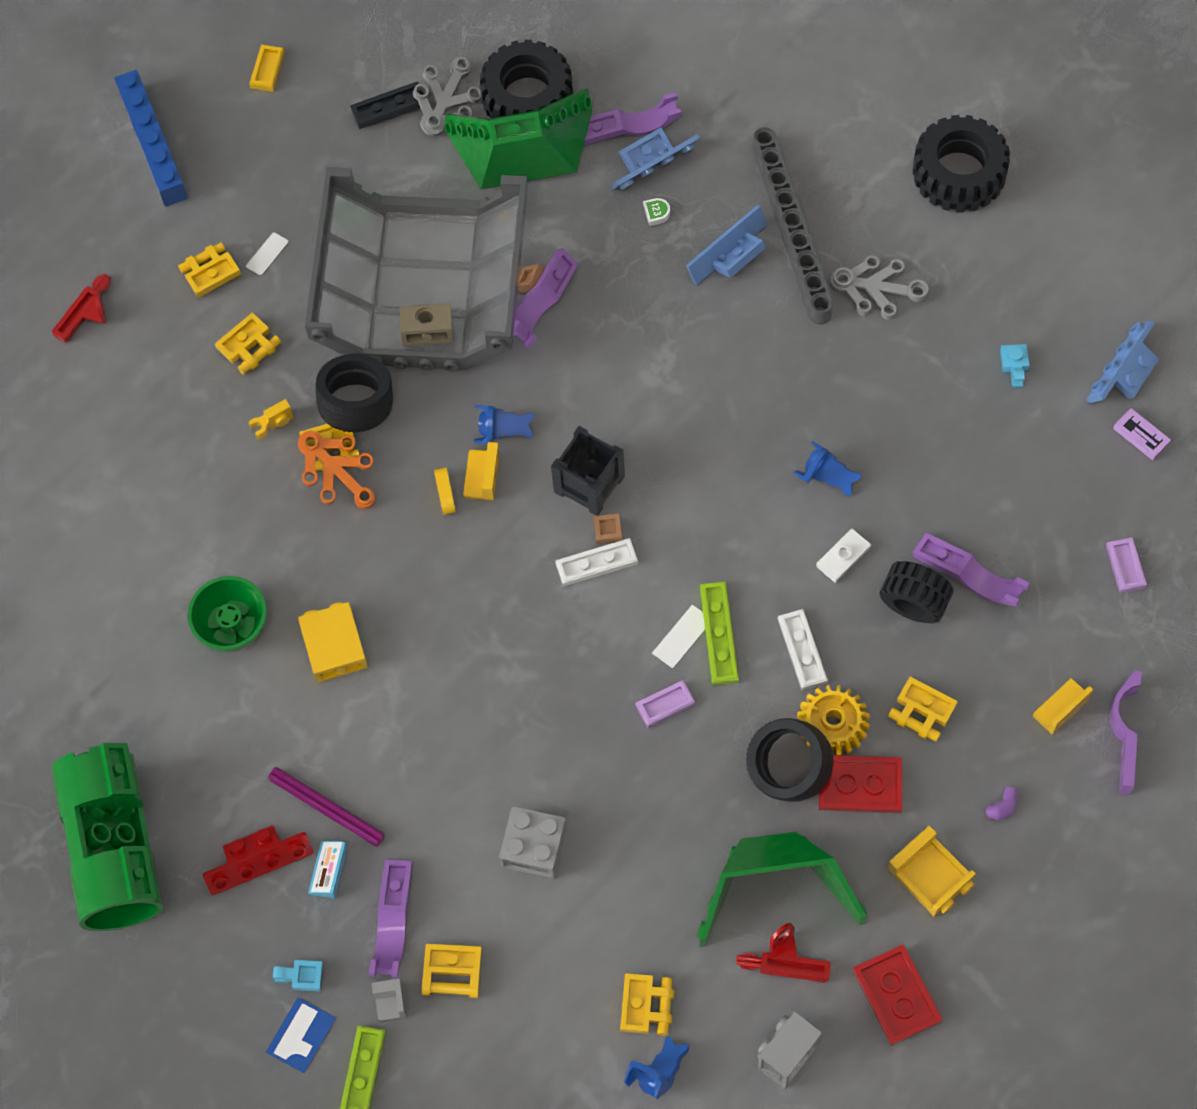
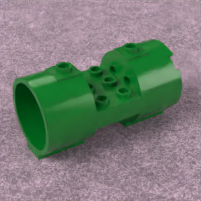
(107, 838)

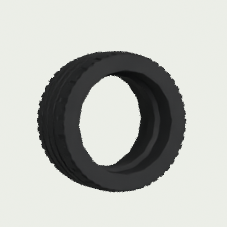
(354, 370)
(758, 760)

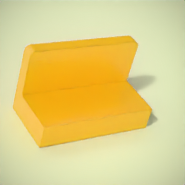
(482, 473)
(1062, 705)

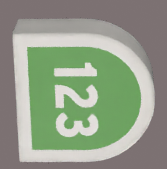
(656, 211)

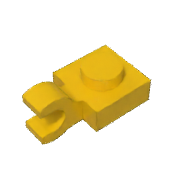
(273, 417)

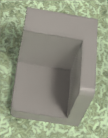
(389, 999)

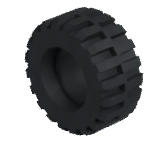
(520, 62)
(967, 137)

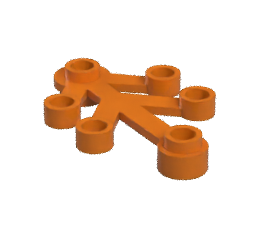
(333, 466)

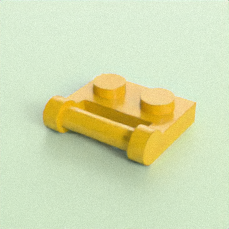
(452, 960)

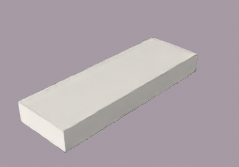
(596, 562)
(802, 649)

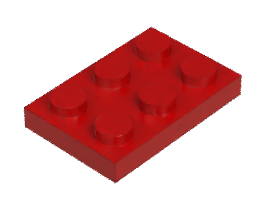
(863, 785)
(897, 995)

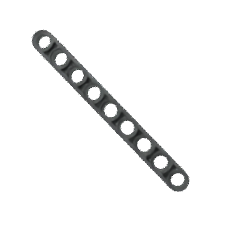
(792, 234)

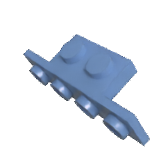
(647, 152)
(732, 249)
(1129, 366)

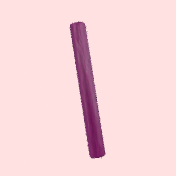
(326, 806)

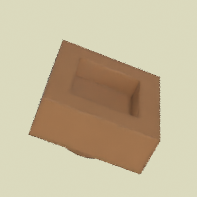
(529, 277)
(607, 528)

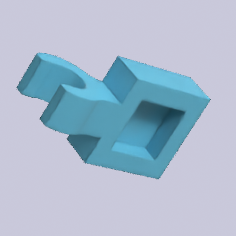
(1015, 360)
(304, 976)

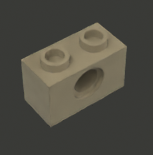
(417, 332)

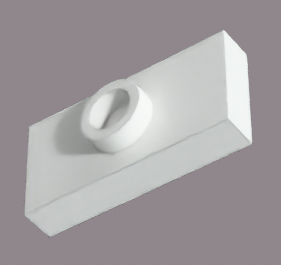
(843, 555)

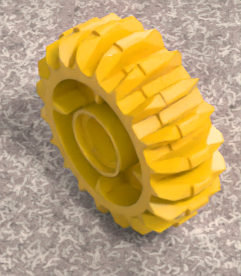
(838, 705)

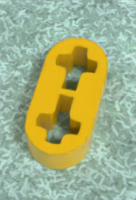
(444, 490)

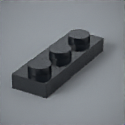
(385, 106)

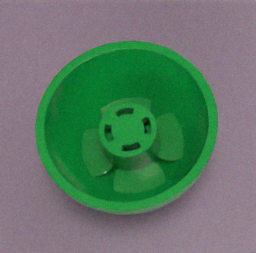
(222, 603)

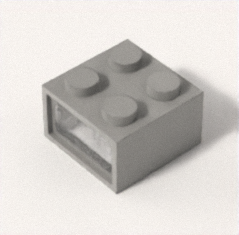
(532, 842)
(788, 1049)

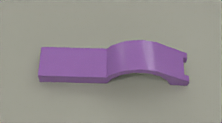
(634, 124)
(543, 295)
(969, 572)
(1127, 736)
(392, 918)

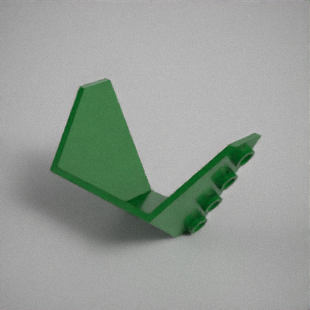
(525, 143)
(774, 854)

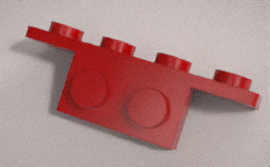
(254, 857)

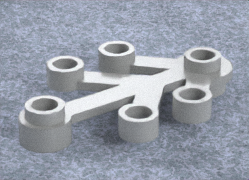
(444, 99)
(875, 286)

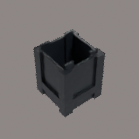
(580, 463)

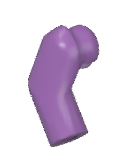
(1005, 807)

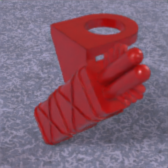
(86, 306)
(784, 959)

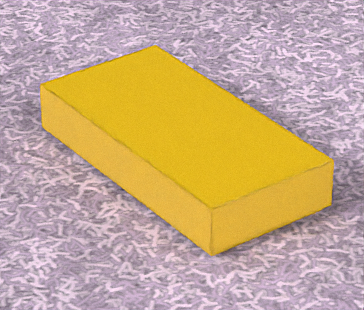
(267, 68)

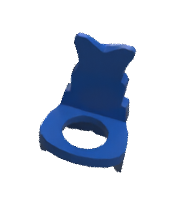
(496, 423)
(824, 467)
(659, 1076)

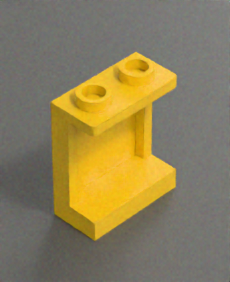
(332, 641)
(931, 872)

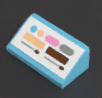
(328, 869)

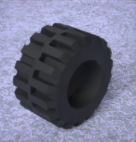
(916, 592)

